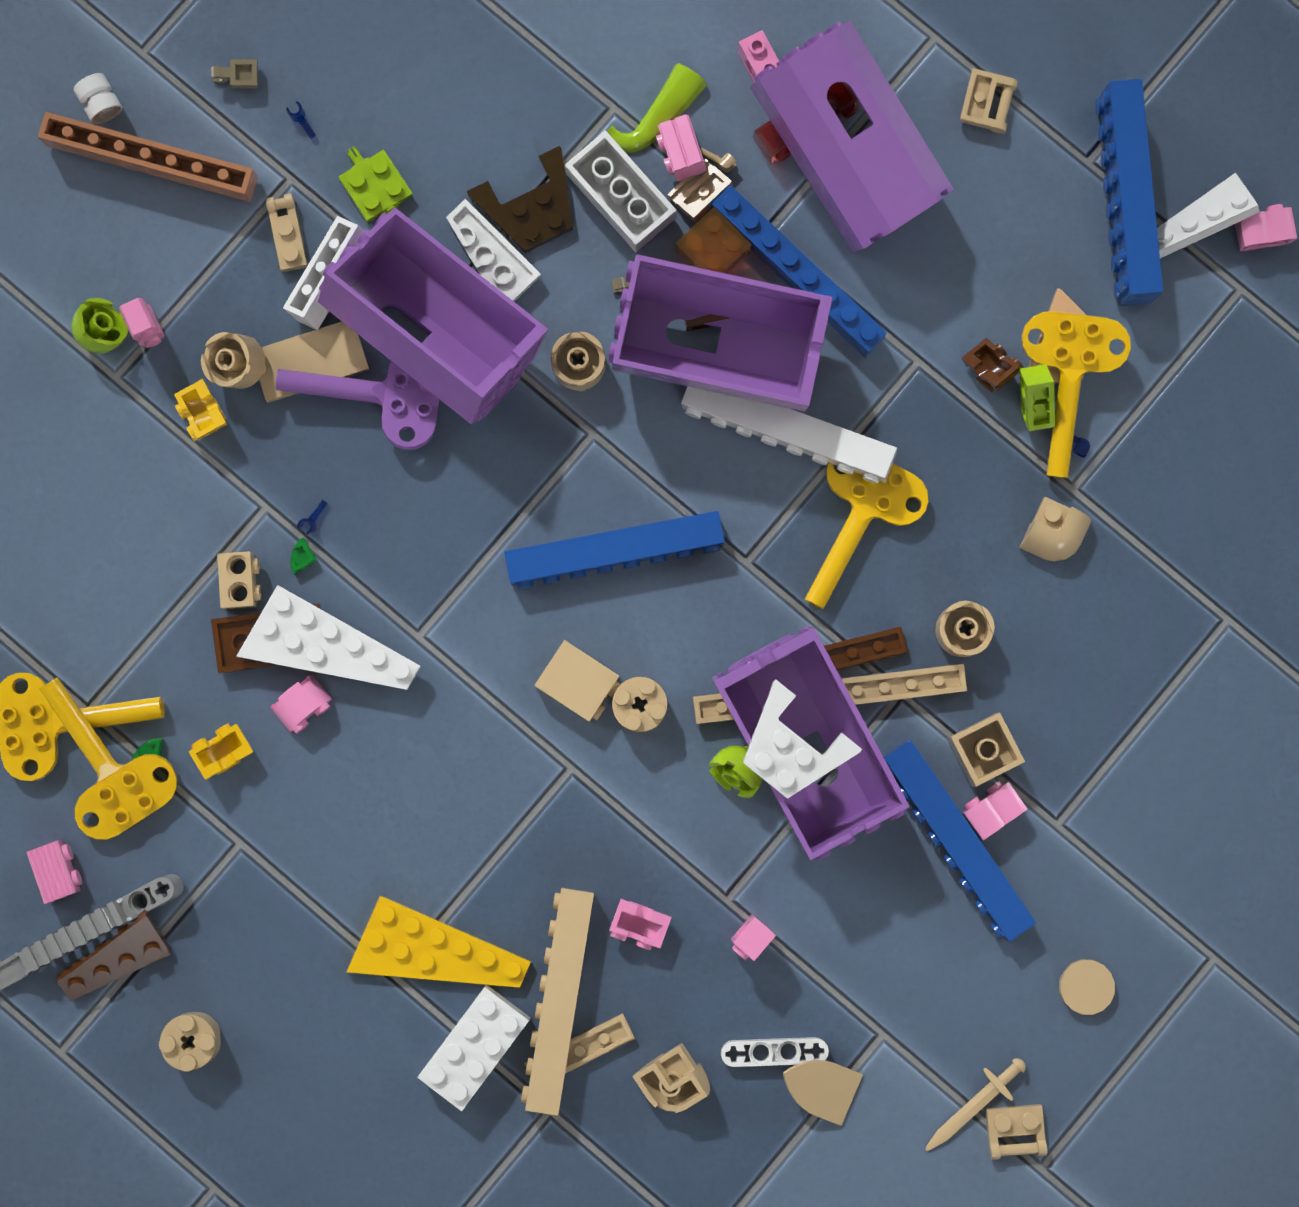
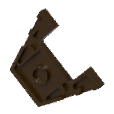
(536, 214)

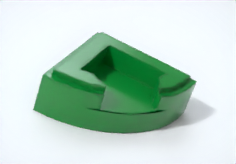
(302, 557)
(152, 746)

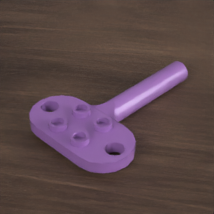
(402, 398)

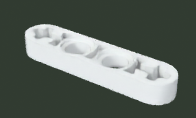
(774, 1047)

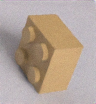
(985, 749)

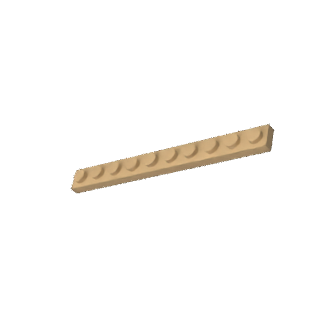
(864, 689)

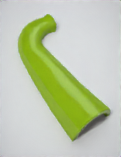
(674, 98)

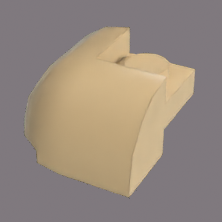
(1055, 531)
(673, 1080)

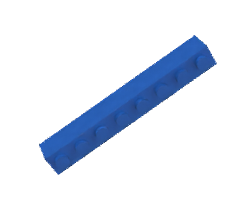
(799, 271)
(614, 548)
(959, 842)

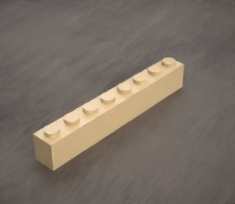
(559, 1001)

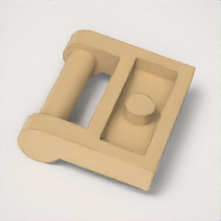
(980, 97)
(1016, 1122)

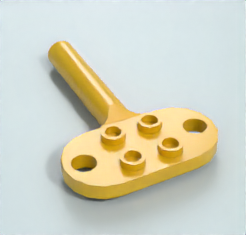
(1074, 347)
(868, 502)
(32, 727)
(122, 791)

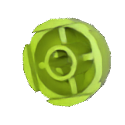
(98, 326)
(731, 771)

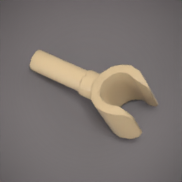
(725, 163)

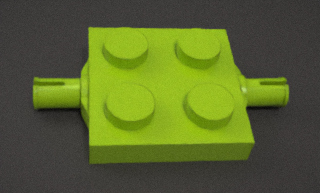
(374, 184)

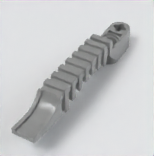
(87, 929)

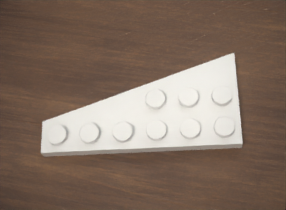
(310, 639)

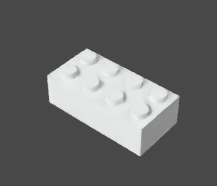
(620, 191)
(474, 1047)

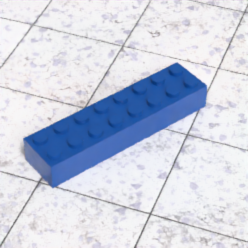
(1129, 193)

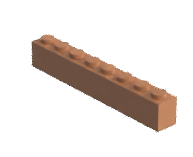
(148, 157)

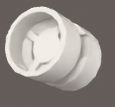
(97, 95)

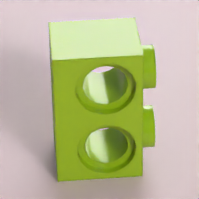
(1037, 397)

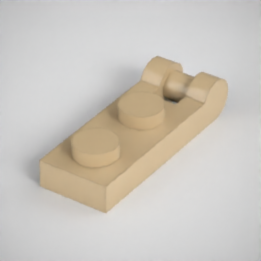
(287, 233)

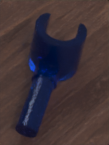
(300, 117)
(1081, 446)
(313, 517)

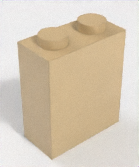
(578, 681)

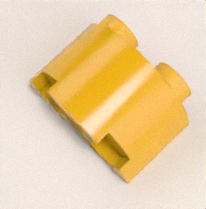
(201, 410)
(220, 752)

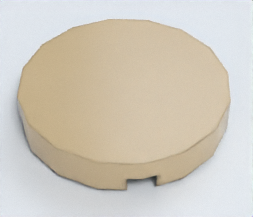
(1086, 987)

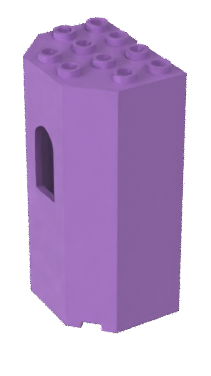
(862, 181)
(476, 332)
(764, 348)
(864, 786)

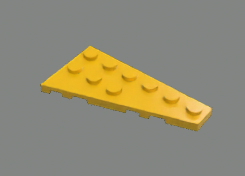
(420, 947)

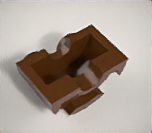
(991, 365)

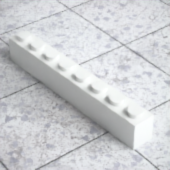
(795, 431)

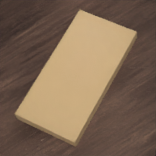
(325, 351)

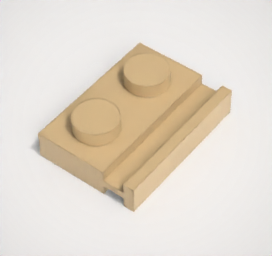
(698, 192)

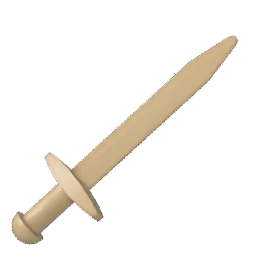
(978, 1102)

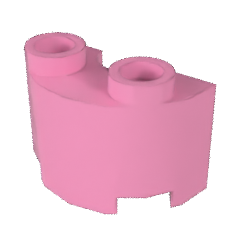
(300, 703)
(639, 923)

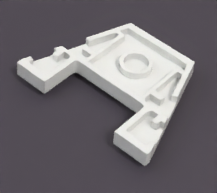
(786, 758)

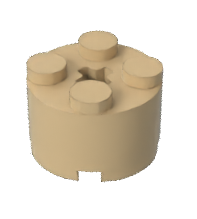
(577, 346)
(233, 360)
(970, 614)
(625, 698)
(175, 1038)

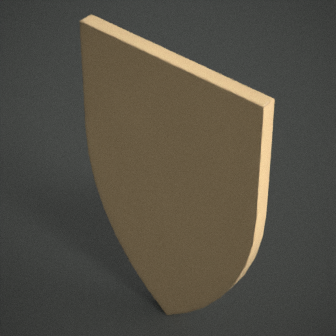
(823, 1088)

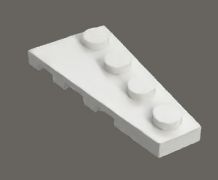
(1211, 213)
(491, 252)

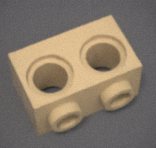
(230, 582)

